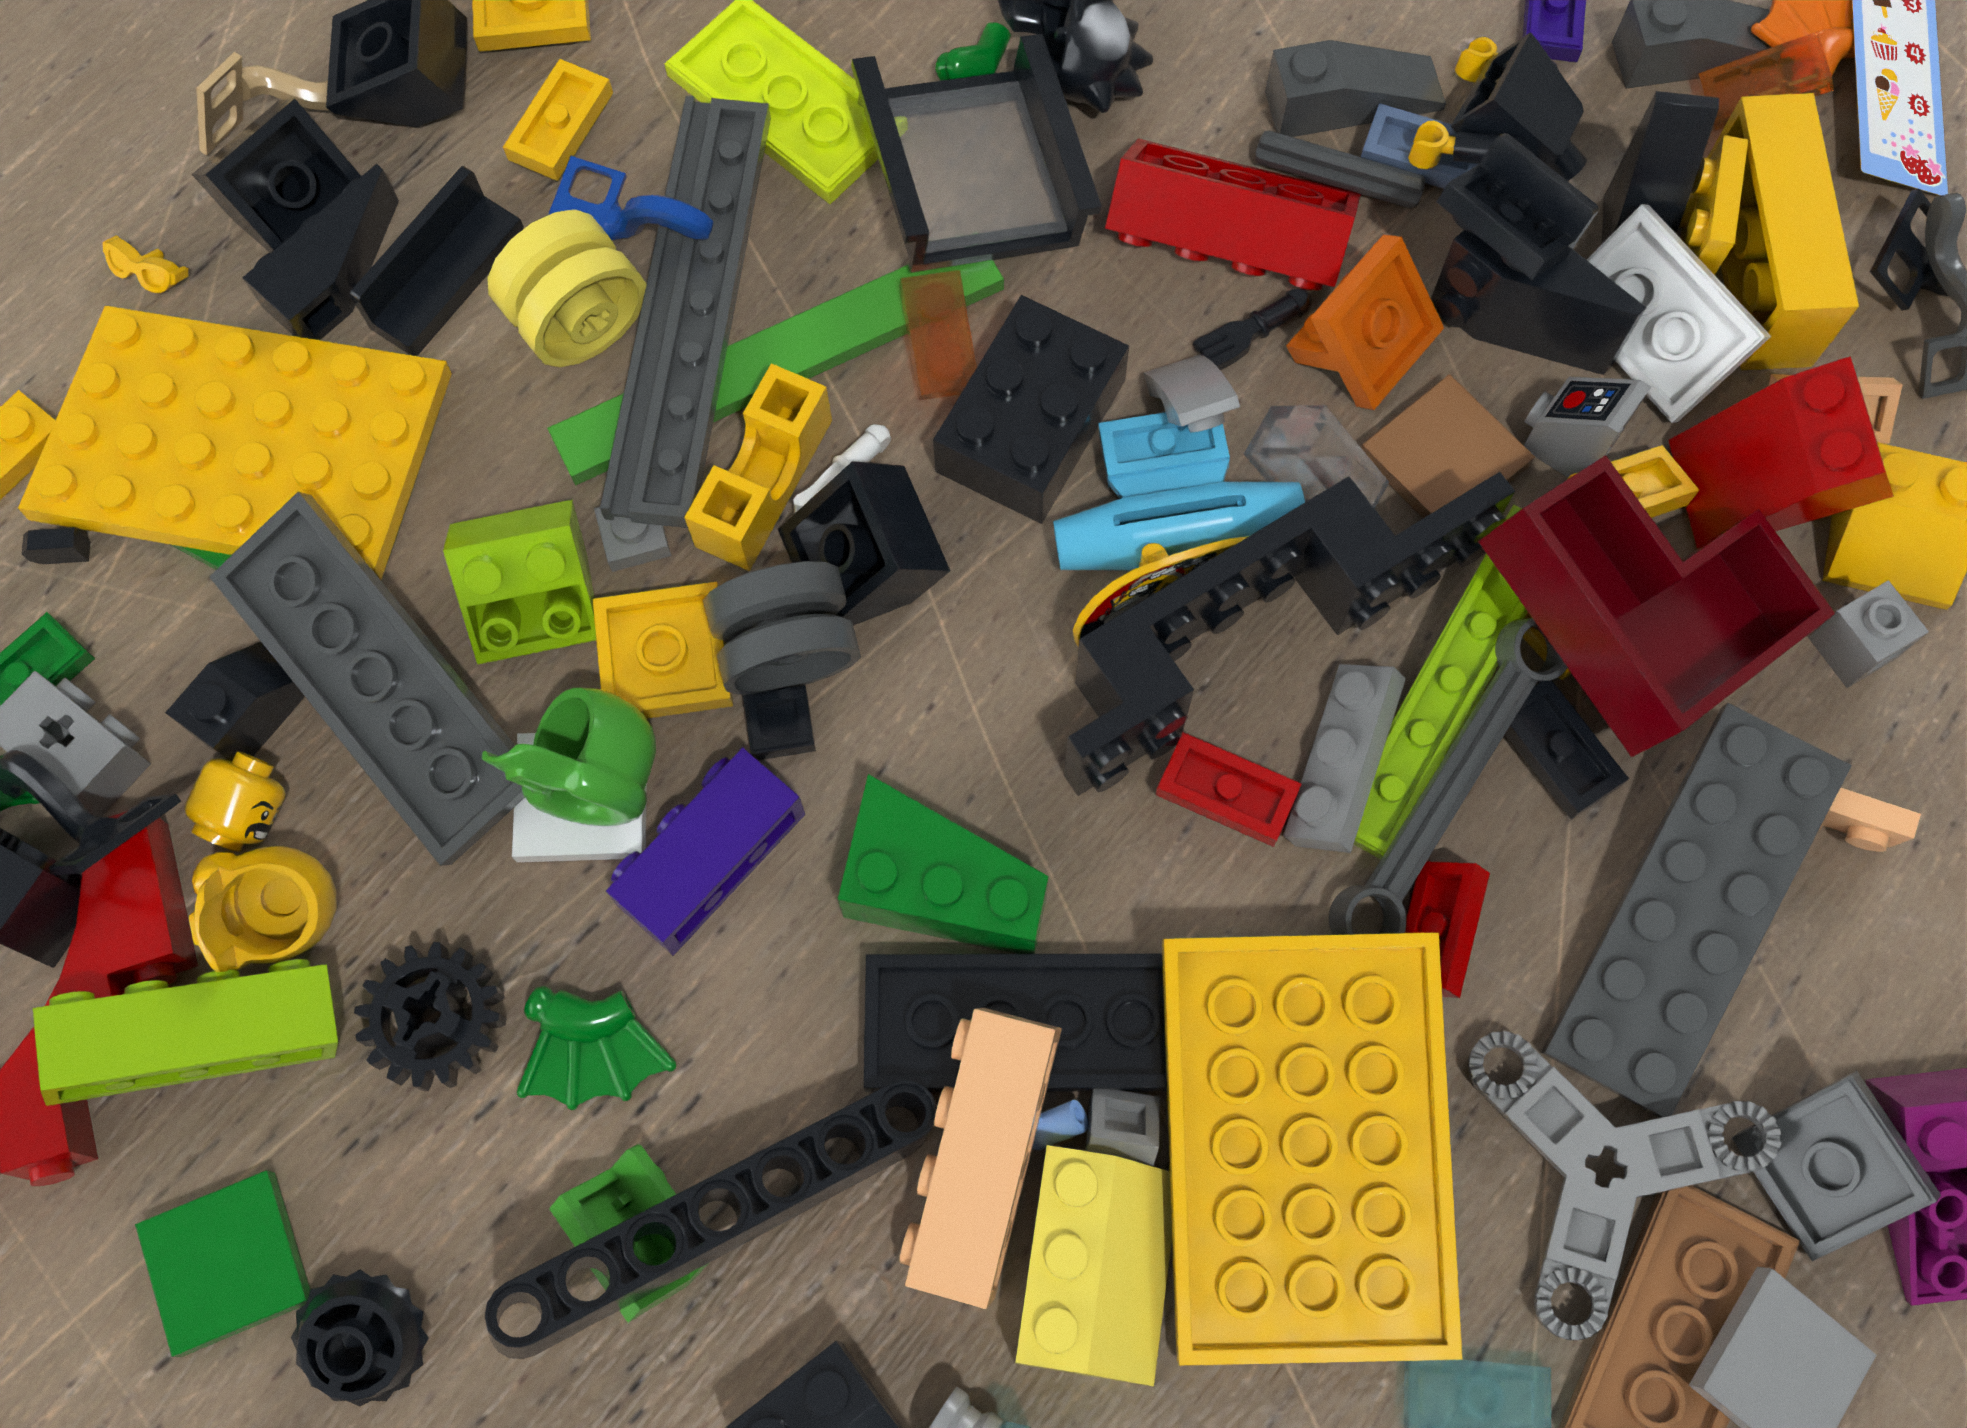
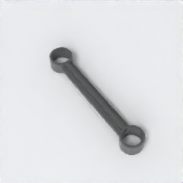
(1449, 783)

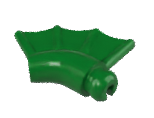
(588, 1048)

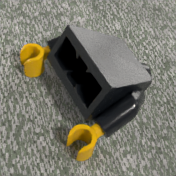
(1514, 95)

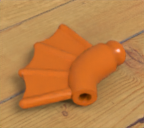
(1798, 18)

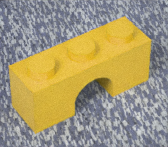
(781, 435)

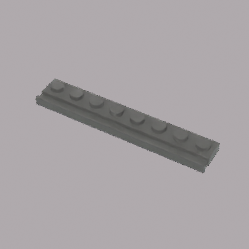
(687, 317)

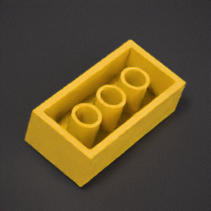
(1789, 234)

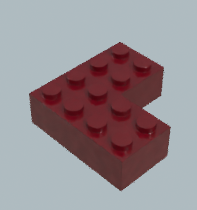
(1638, 624)

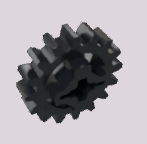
(419, 1039)

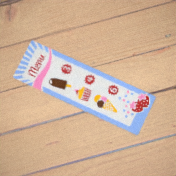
(1899, 93)

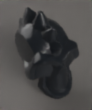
(1087, 45)

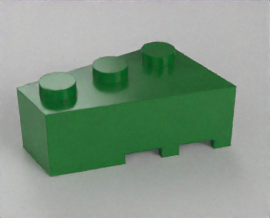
(937, 878)

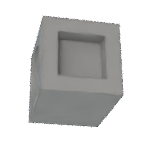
(1868, 634)

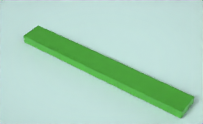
(800, 344)

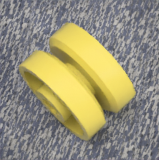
(566, 288)

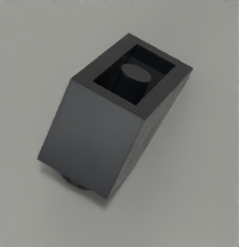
(237, 702)

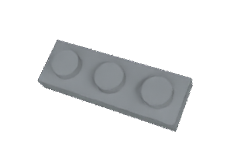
(1344, 757)

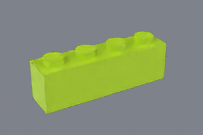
(183, 1032)

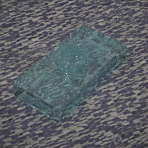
(1476, 1395)

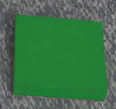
(223, 1263)

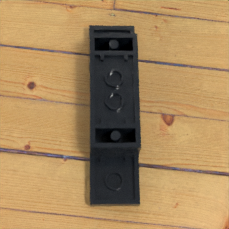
(1335, 553)

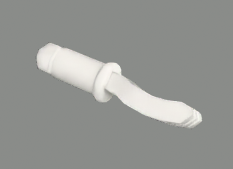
(862, 450)

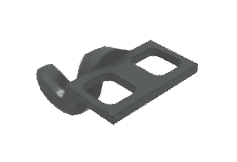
(1941, 236)

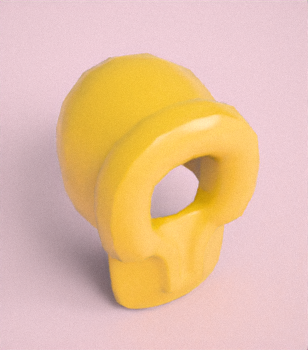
(260, 906)

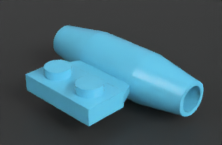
(1168, 496)

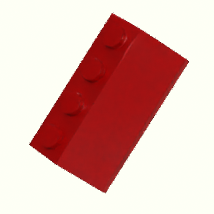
(1232, 214)

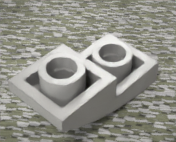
(1192, 392)

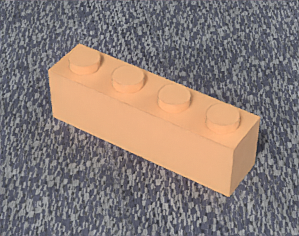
(981, 1156)

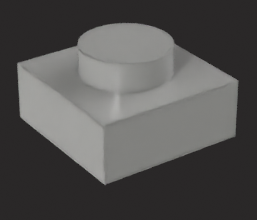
(630, 542)
(1123, 1125)

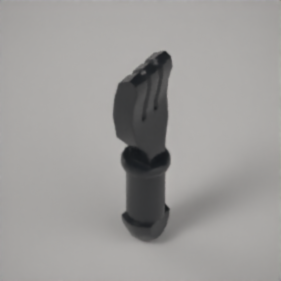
(1234, 339)

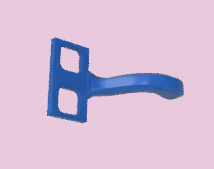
(638, 210)

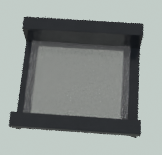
(980, 161)

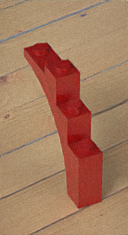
(126, 933)

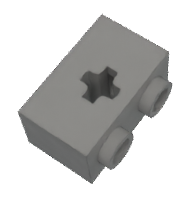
(97, 761)

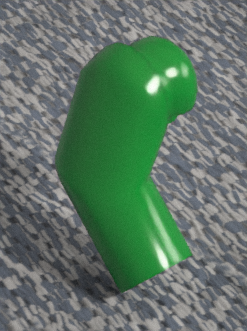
(975, 59)

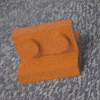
(1371, 324)

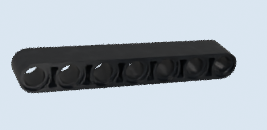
(692, 1241)

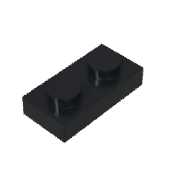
(1564, 750)

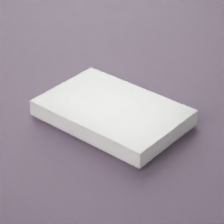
(1691, 322)

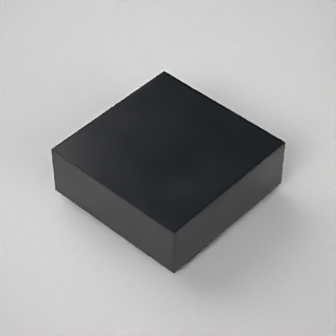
(779, 723)

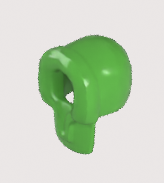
(585, 759)

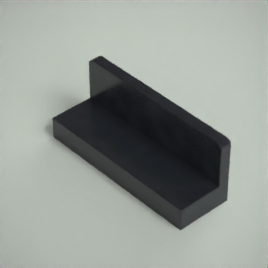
(434, 264)

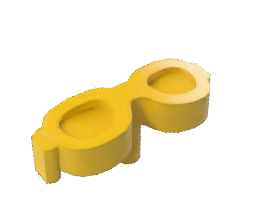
(151, 269)

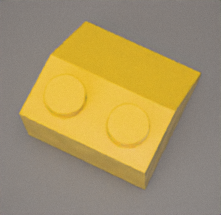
(1908, 538)

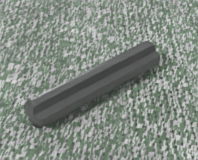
(1340, 169)

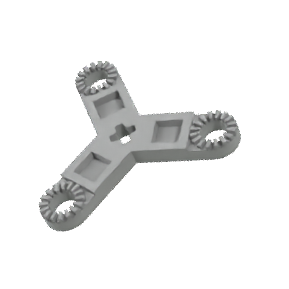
(1655, 1155)

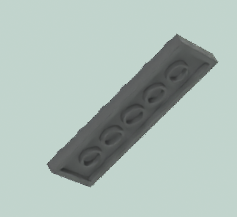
(372, 676)
(1696, 910)

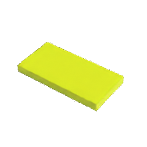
(812, 102)

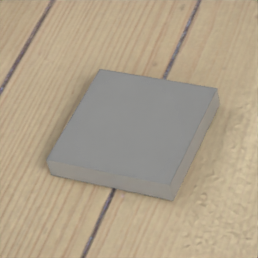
(1781, 1360)

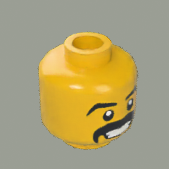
(234, 801)

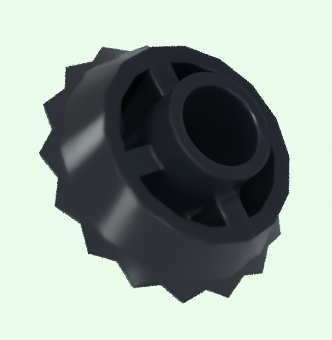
(353, 1320)

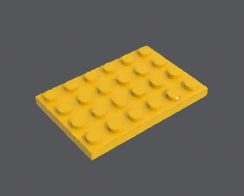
(216, 426)
(1310, 1150)

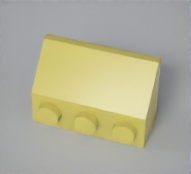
(1097, 1267)

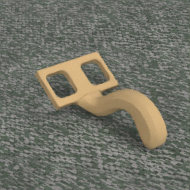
(243, 85)

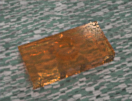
(1780, 70)

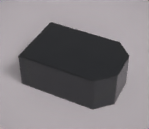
(55, 546)

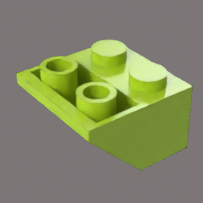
(522, 581)

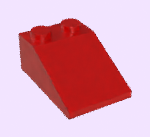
(1785, 450)

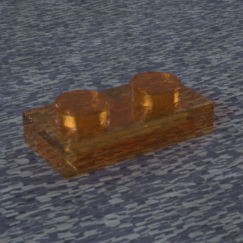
(938, 333)

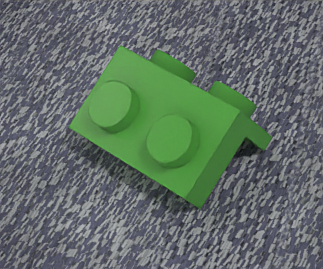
(612, 1198)

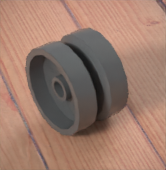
(781, 627)

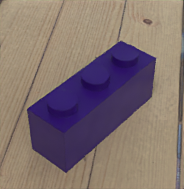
(705, 850)

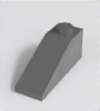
(1683, 38)
(1342, 84)

